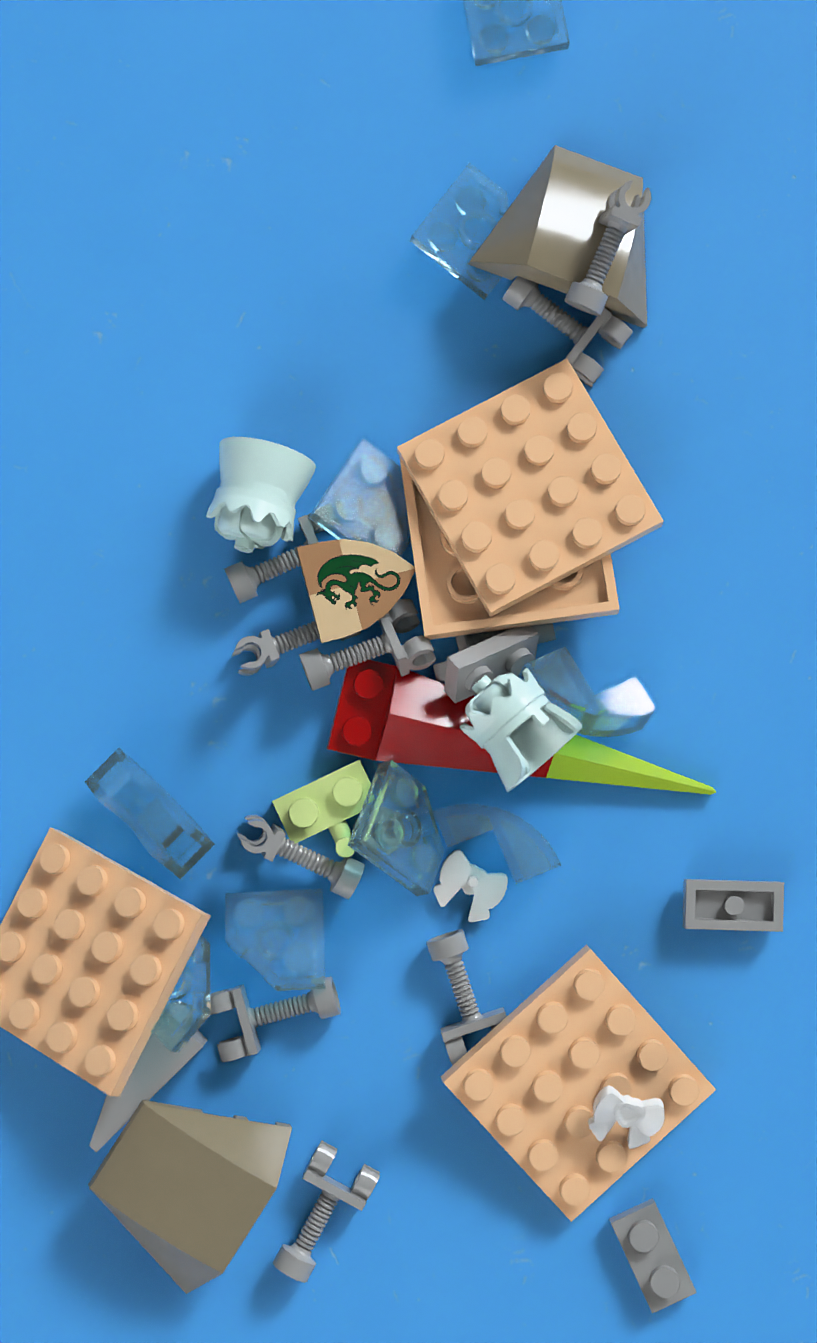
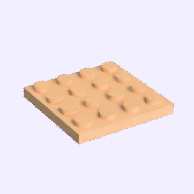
(529, 487)
(454, 608)
(91, 960)
(549, 1060)

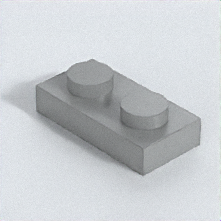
(491, 657)
(733, 905)
(652, 1255)

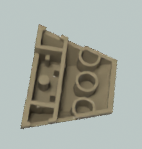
(556, 232)
(191, 1185)

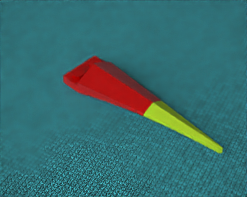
(419, 724)

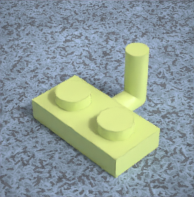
(325, 805)

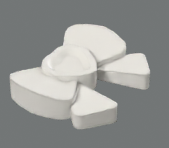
(486, 887)
(641, 1117)

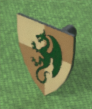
(351, 584)

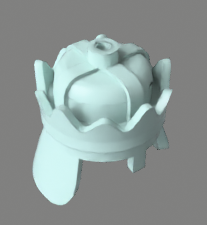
(258, 491)
(517, 725)

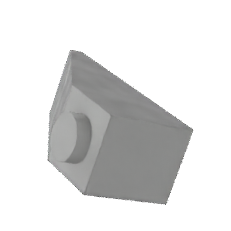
(149, 1075)

